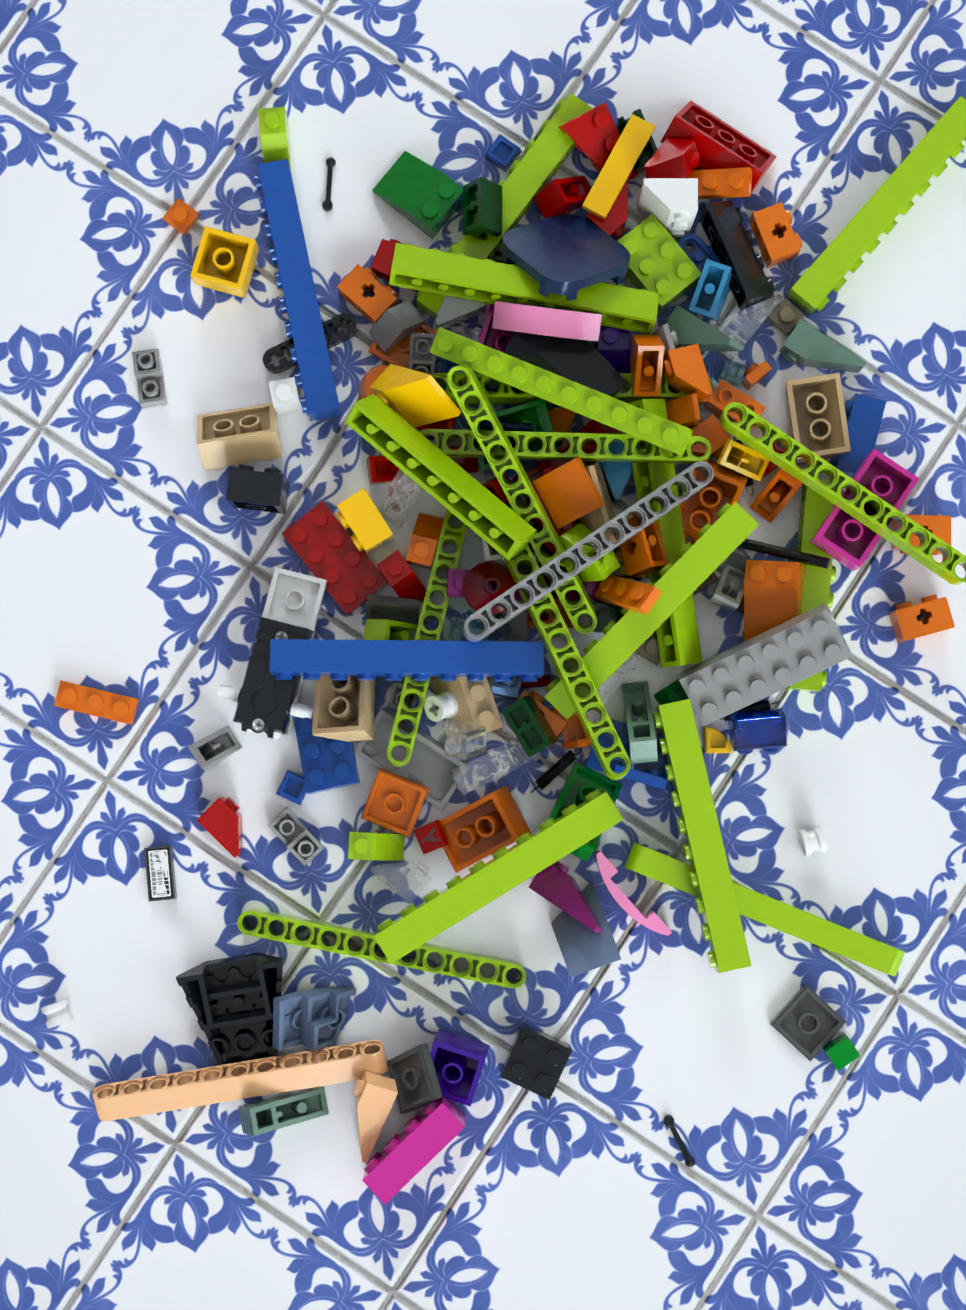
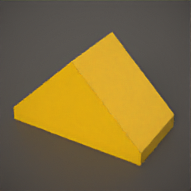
(743, 460)

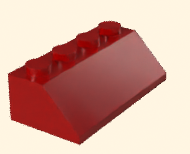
(719, 143)

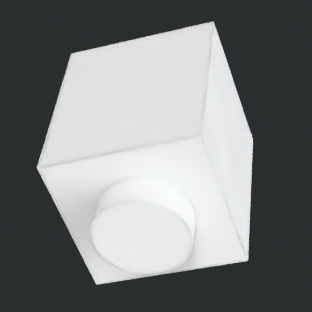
(285, 395)

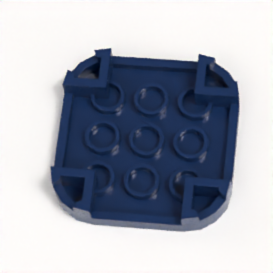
(565, 254)

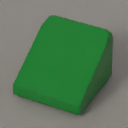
(671, 693)
(841, 1051)

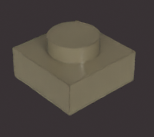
(785, 317)
(649, 650)

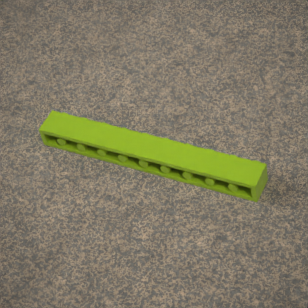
(525, 181)
(881, 210)
(494, 281)
(562, 391)
(676, 585)
(679, 633)
(702, 835)
(498, 875)

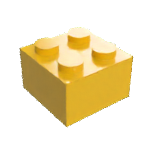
(225, 262)
(365, 522)

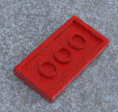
(334, 557)

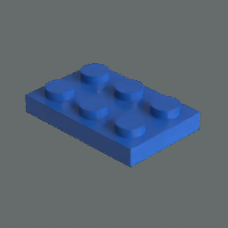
(324, 761)

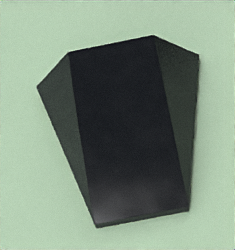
(568, 358)
(235, 1004)

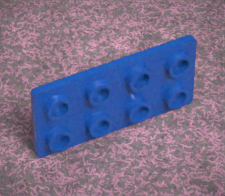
(645, 773)

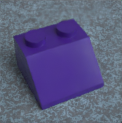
(616, 347)
(458, 1065)

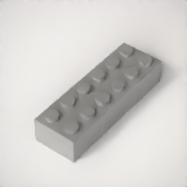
(765, 664)

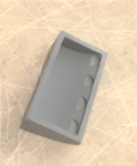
(427, 763)

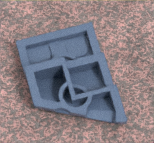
(580, 945)
(310, 1017)

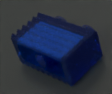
(757, 730)

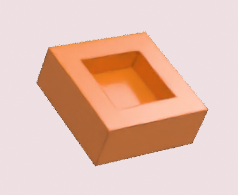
(181, 217)
(755, 374)

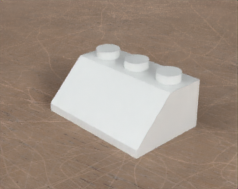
(671, 201)

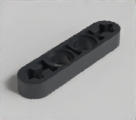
(335, 322)

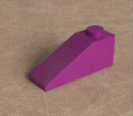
(563, 891)

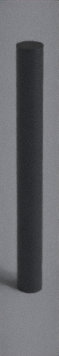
(785, 553)

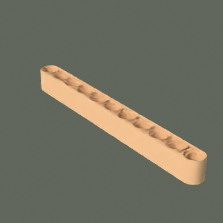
(239, 1080)

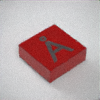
(431, 837)

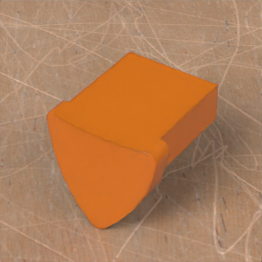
(574, 734)

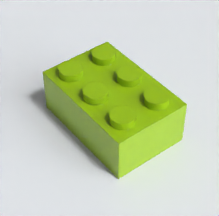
(659, 262)

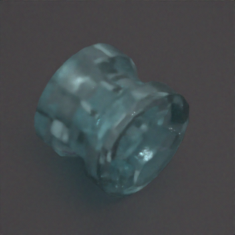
(732, 373)

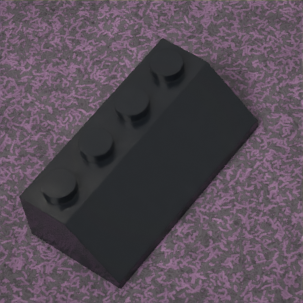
(734, 248)

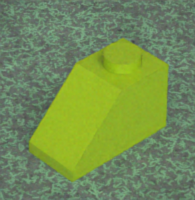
(274, 134)
(600, 569)
(389, 630)
(376, 846)

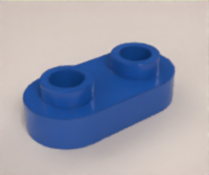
(701, 250)

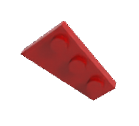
(594, 135)

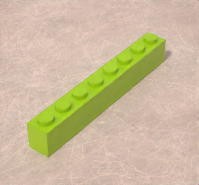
(440, 476)
(816, 579)

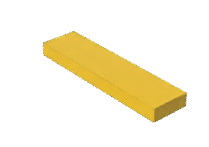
(618, 166)

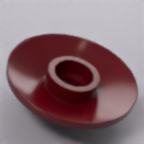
(476, 588)

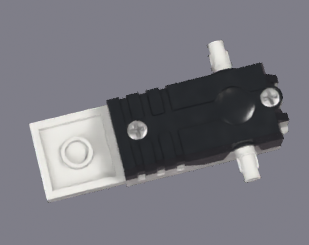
(289, 613)

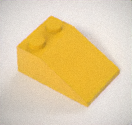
(414, 396)

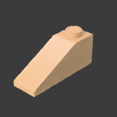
(373, 1103)

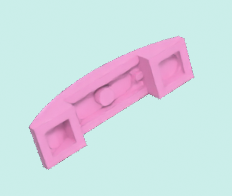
(546, 321)
(650, 920)

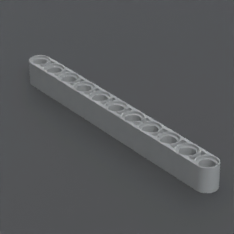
(601, 546)

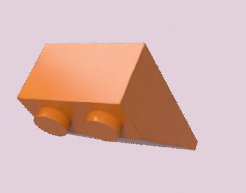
(706, 503)
(771, 594)
(482, 828)

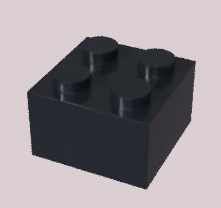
(257, 490)
(535, 1061)

